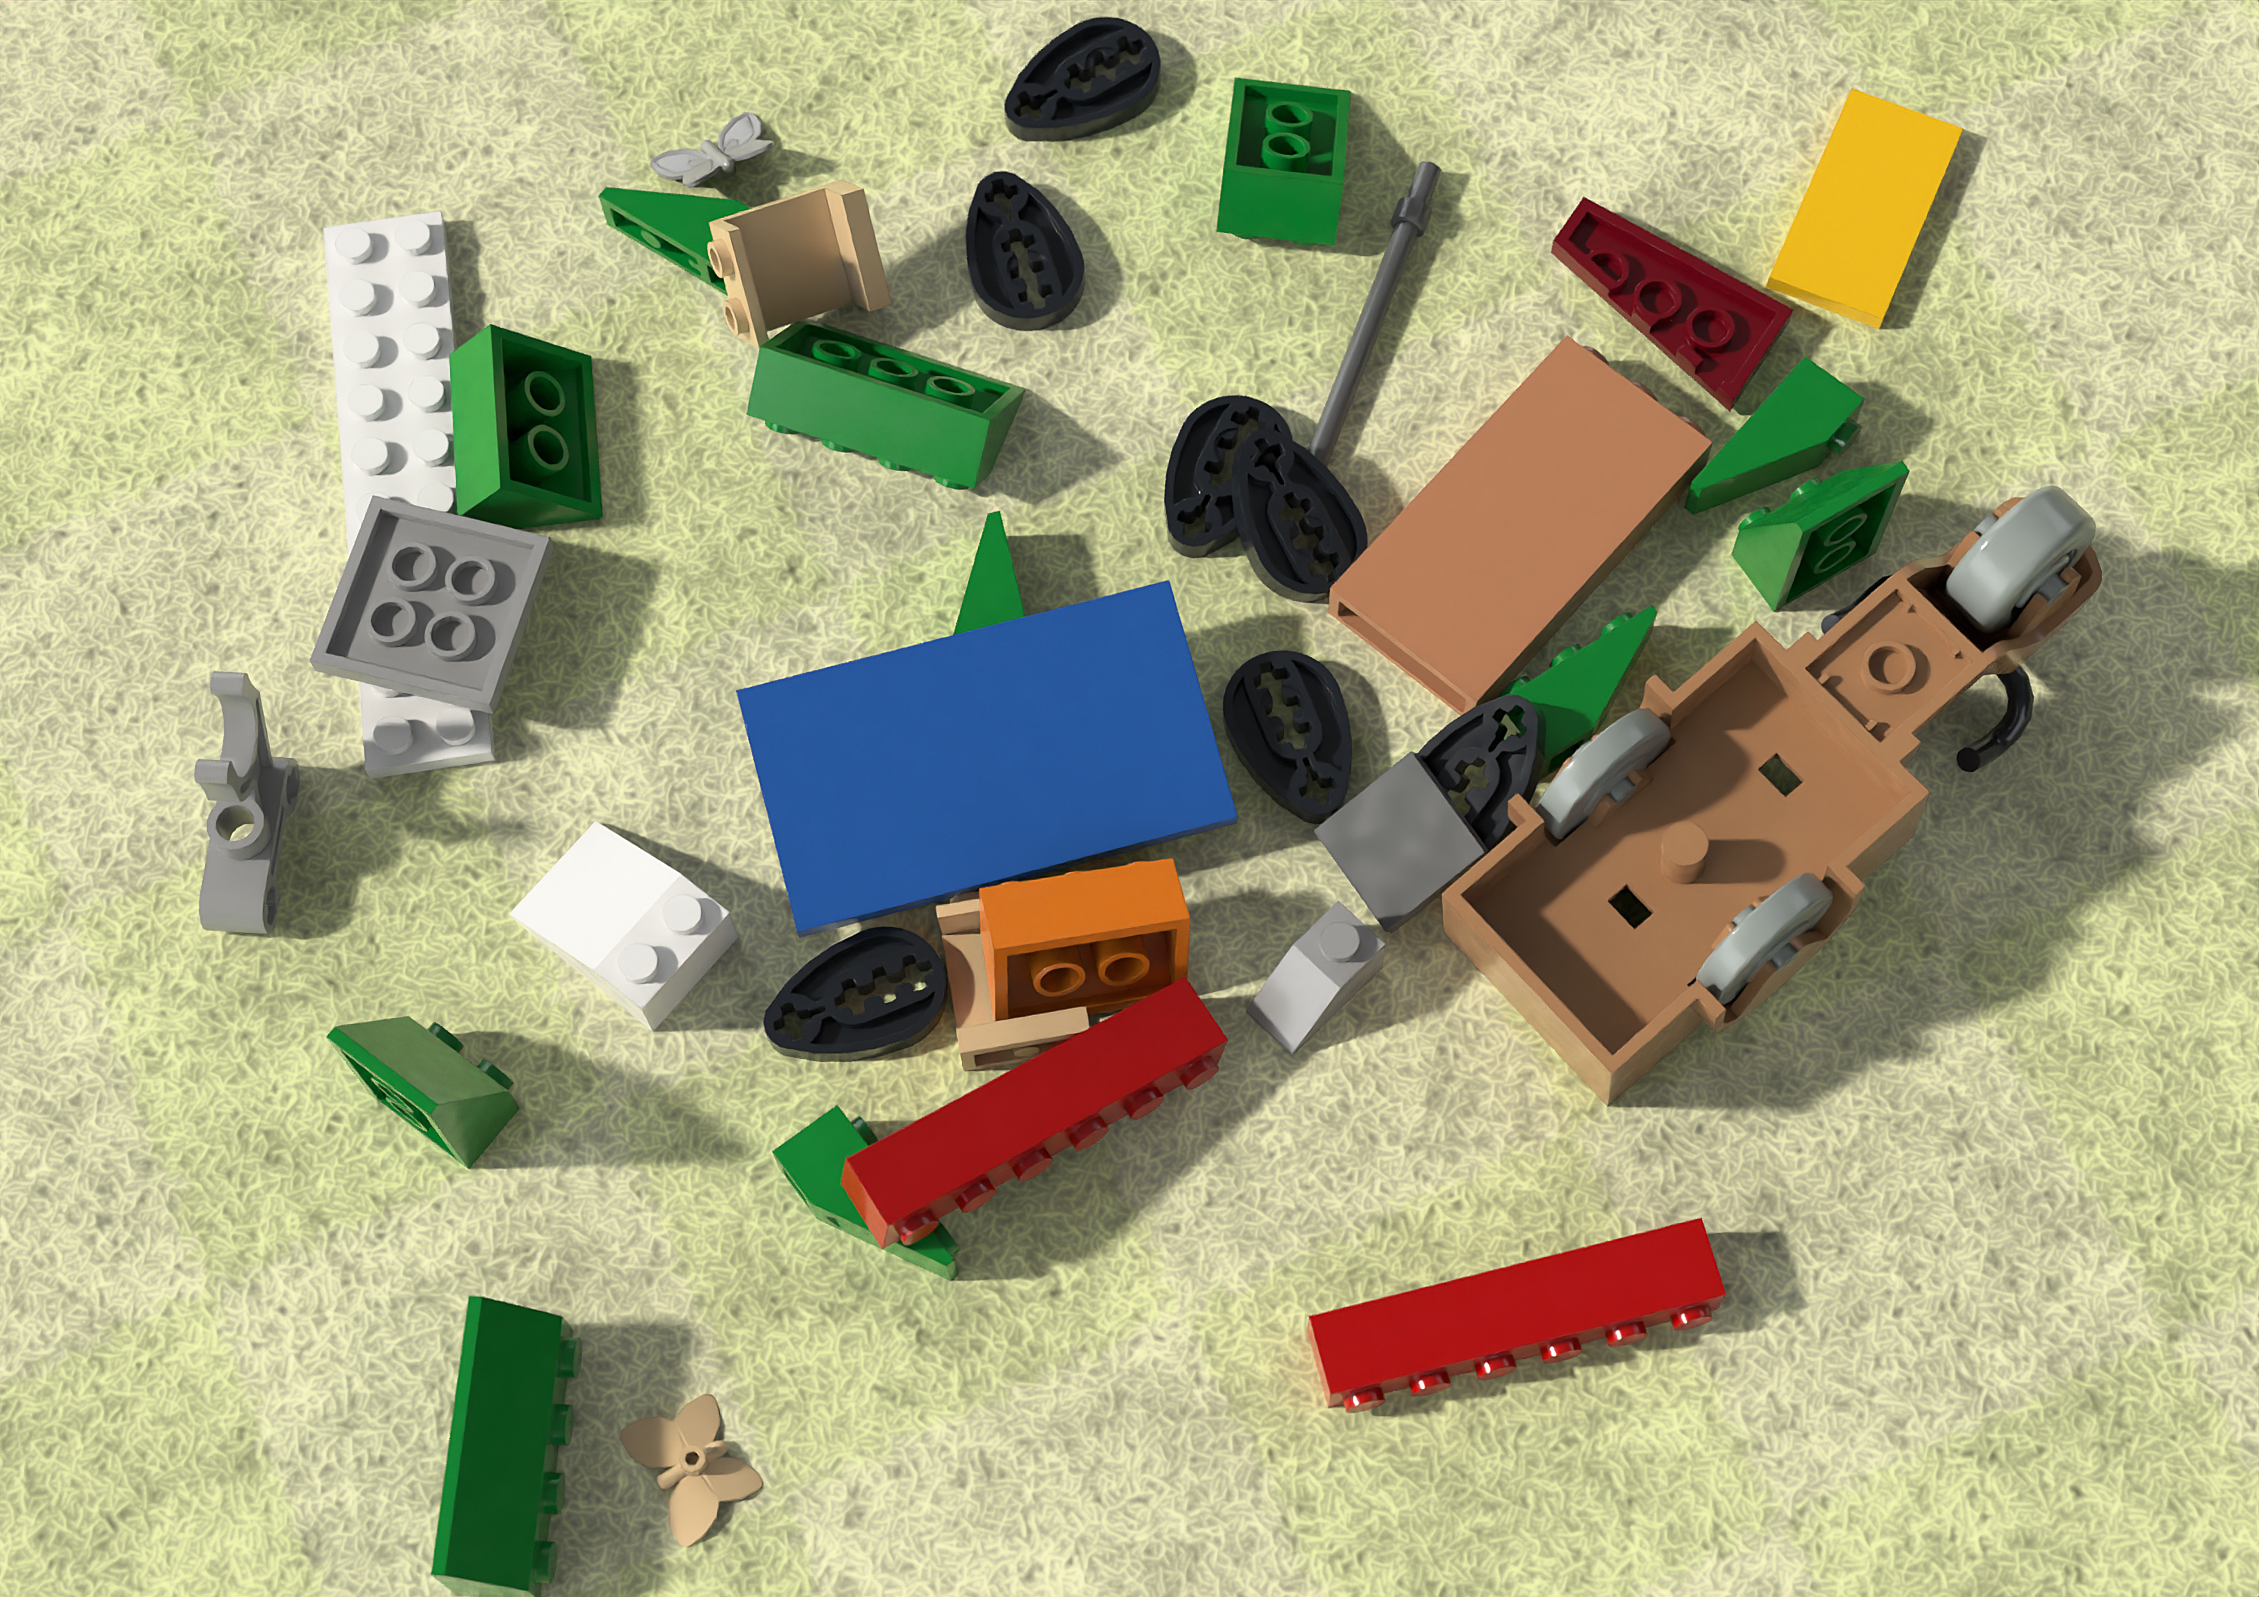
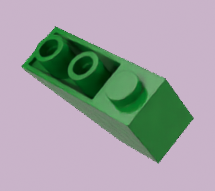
(1581, 686)
(815, 1166)

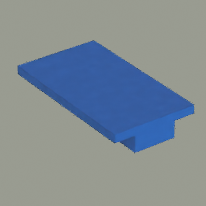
(985, 758)

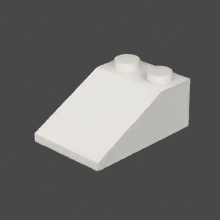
(627, 923)

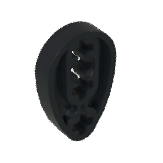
(1073, 54)
(995, 269)
(1200, 452)
(1269, 540)
(1320, 712)
(1511, 767)
(853, 963)

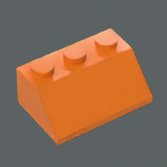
(1084, 939)

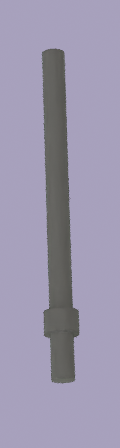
(1408, 222)

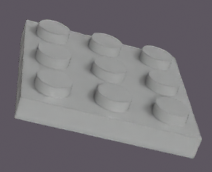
(432, 604)

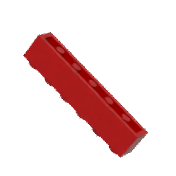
(1033, 1113)
(1516, 1314)

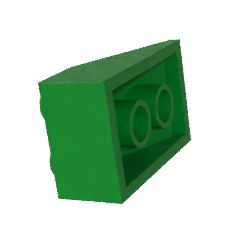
(1284, 162)
(1818, 531)
(429, 1082)

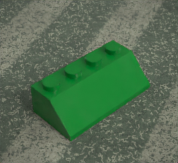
(883, 402)
(505, 1451)

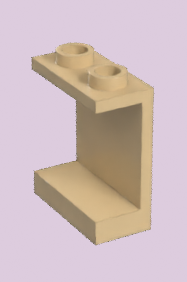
(797, 260)
(980, 1038)

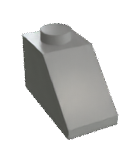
(1317, 977)

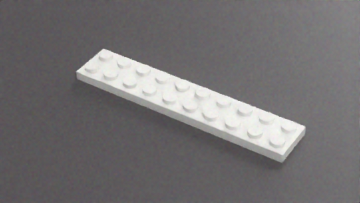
(397, 441)

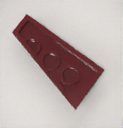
(1681, 304)

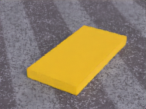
(1864, 208)

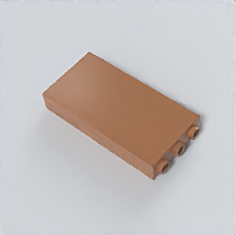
(1519, 527)

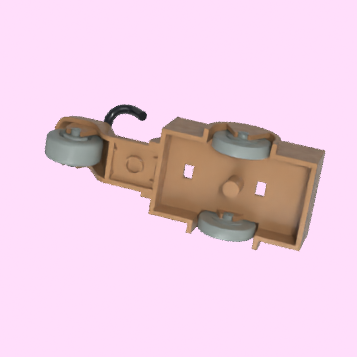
(1718, 855)

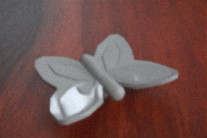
(735, 143)

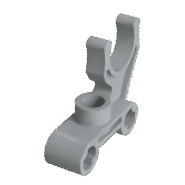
(248, 788)

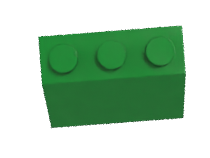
(524, 431)

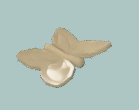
(695, 1461)

